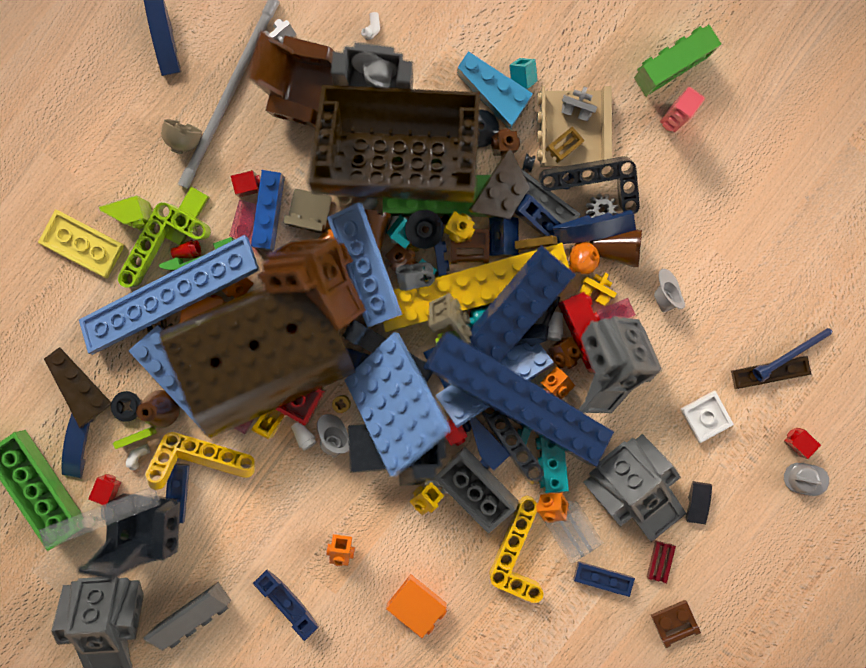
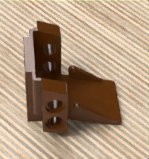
(291, 76)
(315, 265)

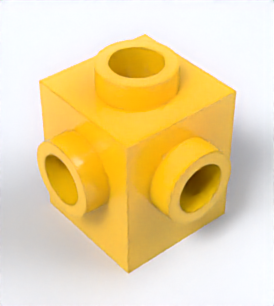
(464, 222)
(426, 498)

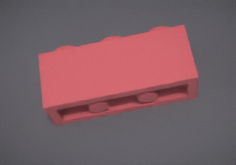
(682, 110)

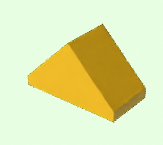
(268, 424)

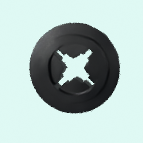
(118, 408)

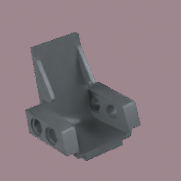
(346, 75)
(619, 362)
(635, 485)
(99, 620)

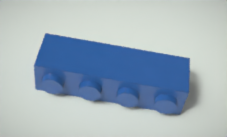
(267, 210)

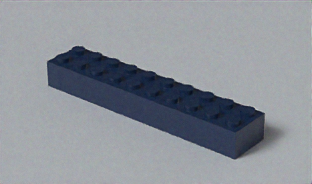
(518, 399)

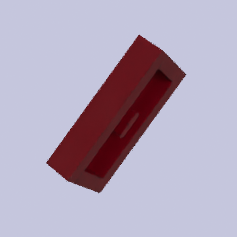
(657, 577)

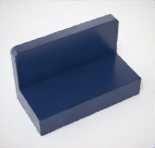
(503, 236)

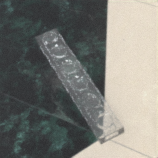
(99, 517)

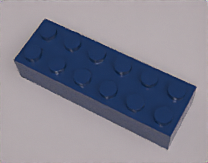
(520, 304)

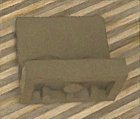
(308, 211)
(448, 311)

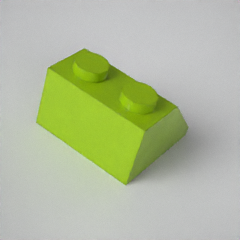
(130, 211)

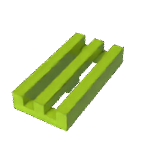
(134, 437)

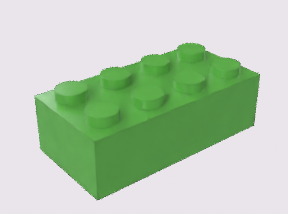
(677, 60)

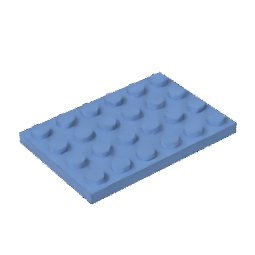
(396, 405)

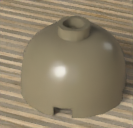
(180, 136)

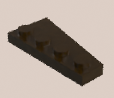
(78, 390)

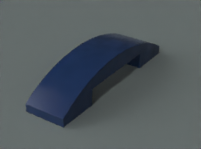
(74, 448)
(287, 603)

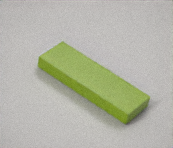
(192, 204)

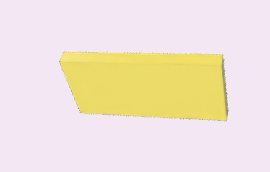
(81, 243)

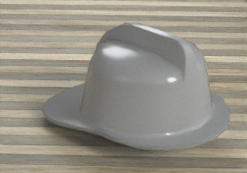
(376, 70)
(668, 293)
(333, 435)
(806, 479)

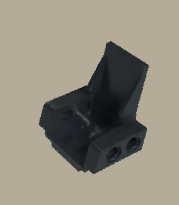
(366, 458)
(136, 541)

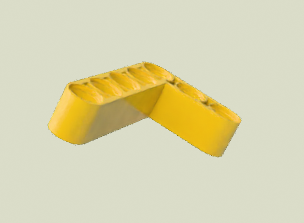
(196, 456)
(513, 551)

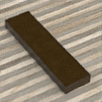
(792, 369)

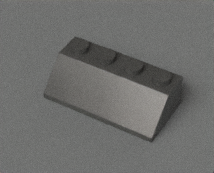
(477, 490)
(188, 617)

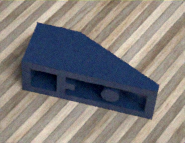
(536, 216)
(489, 448)

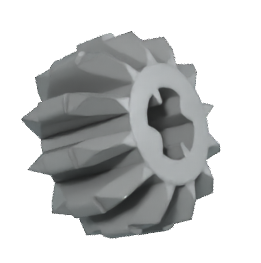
(601, 202)

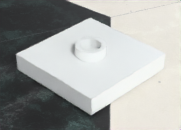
(707, 416)

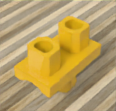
(605, 293)

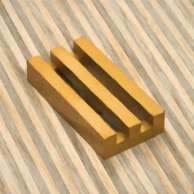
(555, 152)
(535, 242)

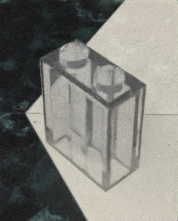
(576, 534)

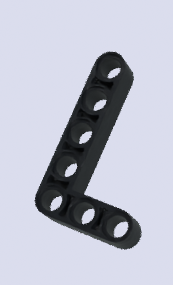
(596, 176)
(370, 340)
(515, 450)

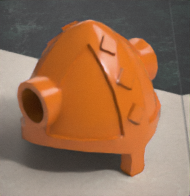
(584, 258)

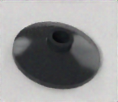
(490, 128)
(415, 225)

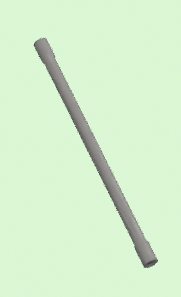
(189, 172)

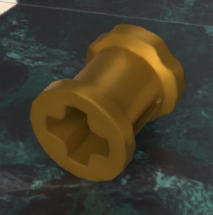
(336, 407)

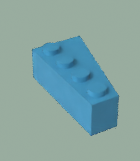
(496, 90)

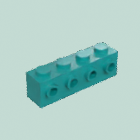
(554, 466)

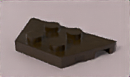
(502, 190)

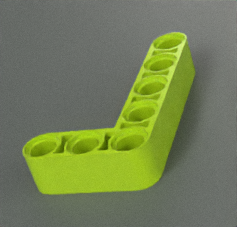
(156, 240)

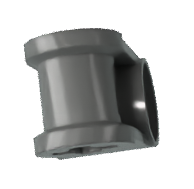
(414, 276)

